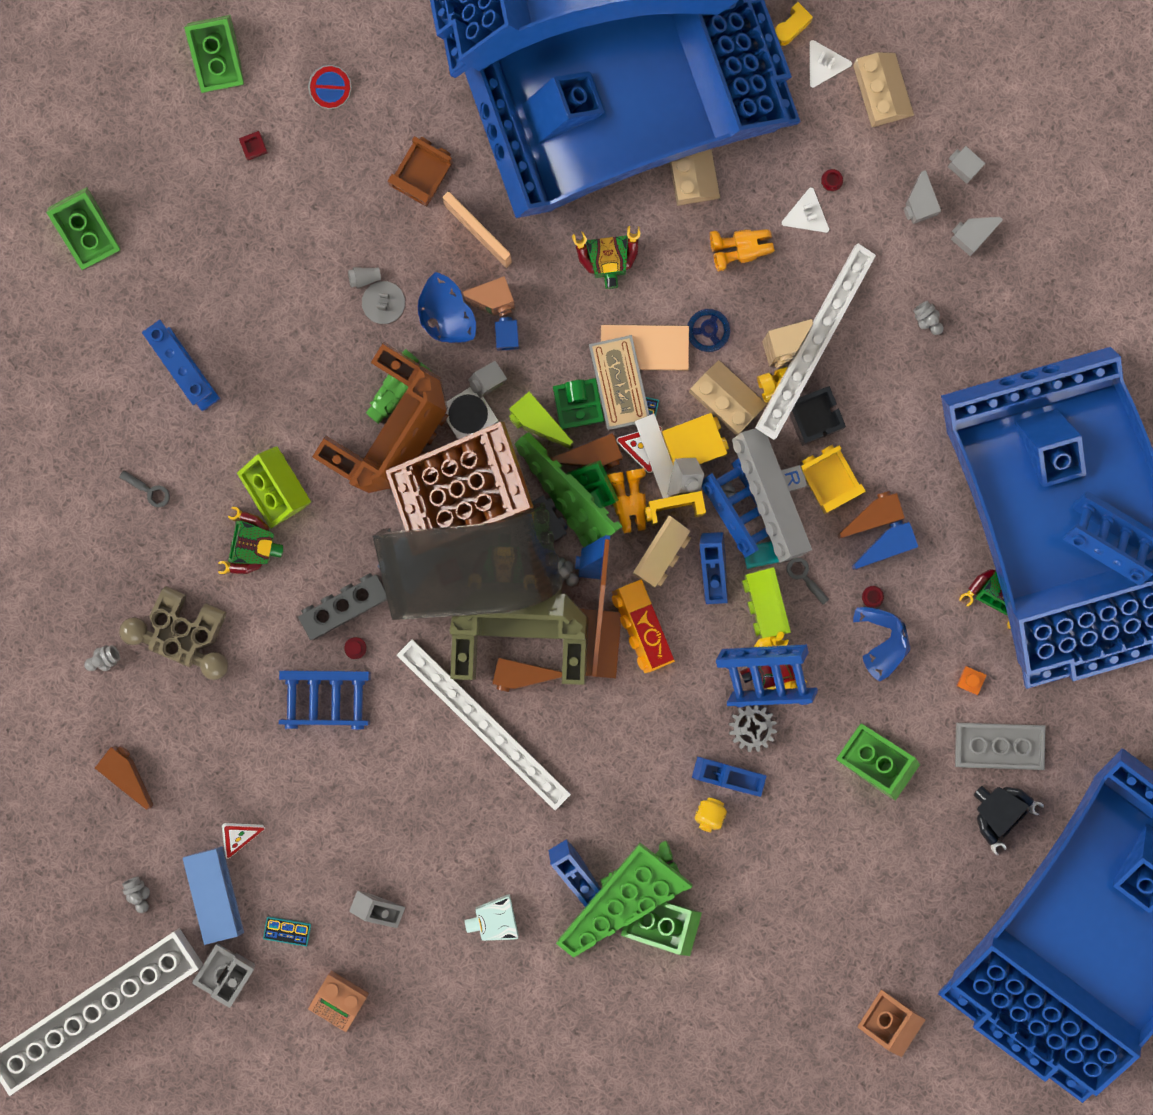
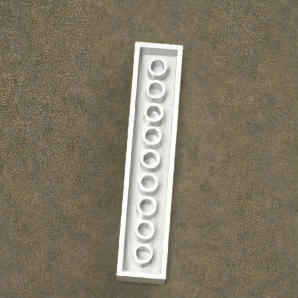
(96, 1010)

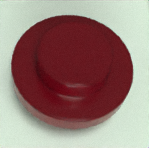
(832, 180)
(872, 596)
(355, 648)

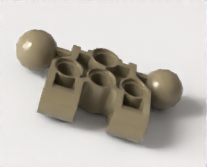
(170, 602)

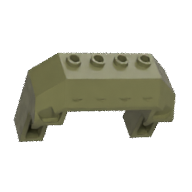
(550, 619)

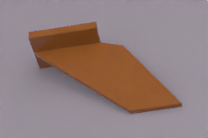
(603, 633)

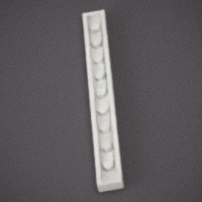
(815, 341)
(483, 724)

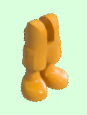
(746, 244)
(632, 504)

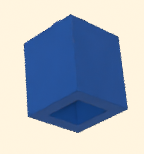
(506, 334)

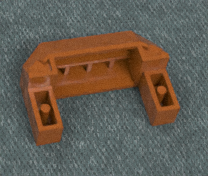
(405, 431)

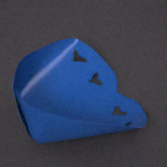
(447, 311)
(890, 652)

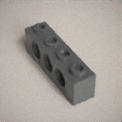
(316, 628)

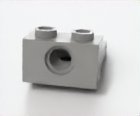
(233, 979)

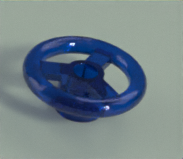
(718, 344)

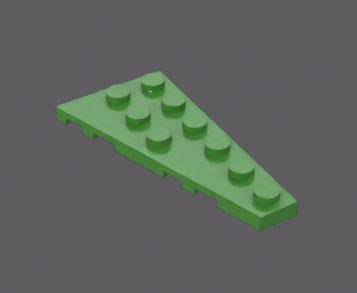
(567, 493)
(629, 894)

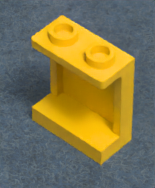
(696, 439)
(831, 478)
(694, 499)

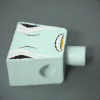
(494, 920)

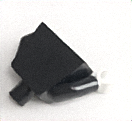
(1002, 812)

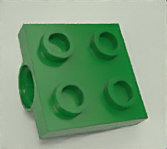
(578, 403)
(596, 482)

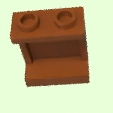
(421, 171)

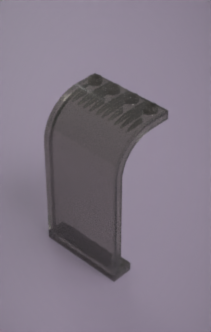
(469, 567)

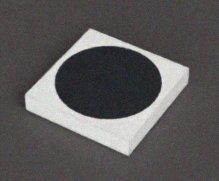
(469, 414)

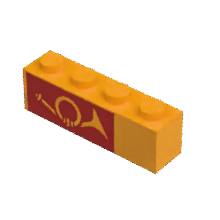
(642, 626)

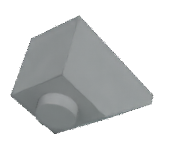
(922, 200)
(974, 232)
(685, 477)
(376, 909)

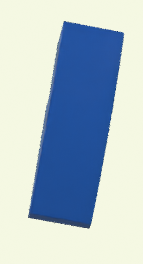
(729, 776)

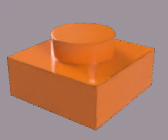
(971, 680)

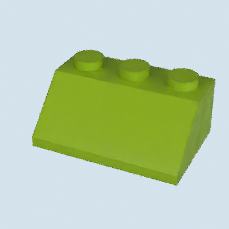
(273, 486)
(766, 603)

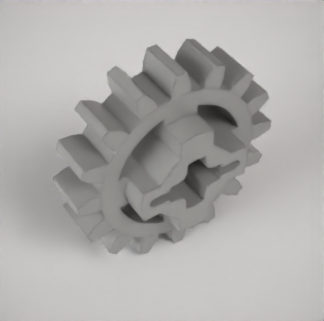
(762, 725)

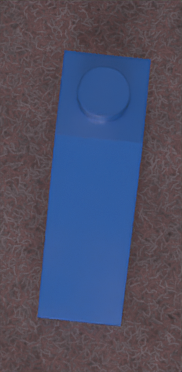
(890, 543)
(591, 559)
(714, 567)
(573, 871)

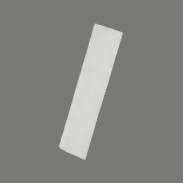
(656, 451)

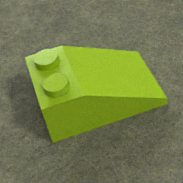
(535, 419)

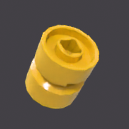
(770, 382)

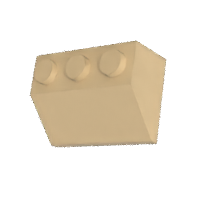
(882, 88)
(695, 178)
(784, 342)
(727, 398)
(662, 552)

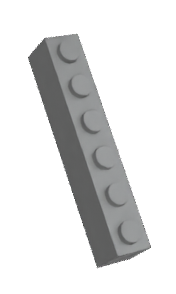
(771, 495)

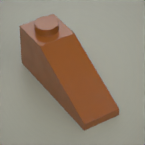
(602, 449)
(878, 513)
(516, 674)
(122, 772)

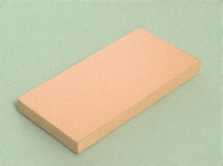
(477, 229)
(655, 345)

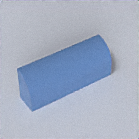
(213, 895)

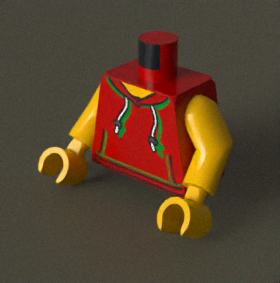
(766, 672)

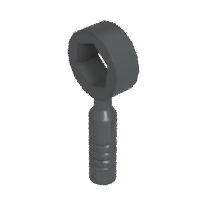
(142, 487)
(814, 588)

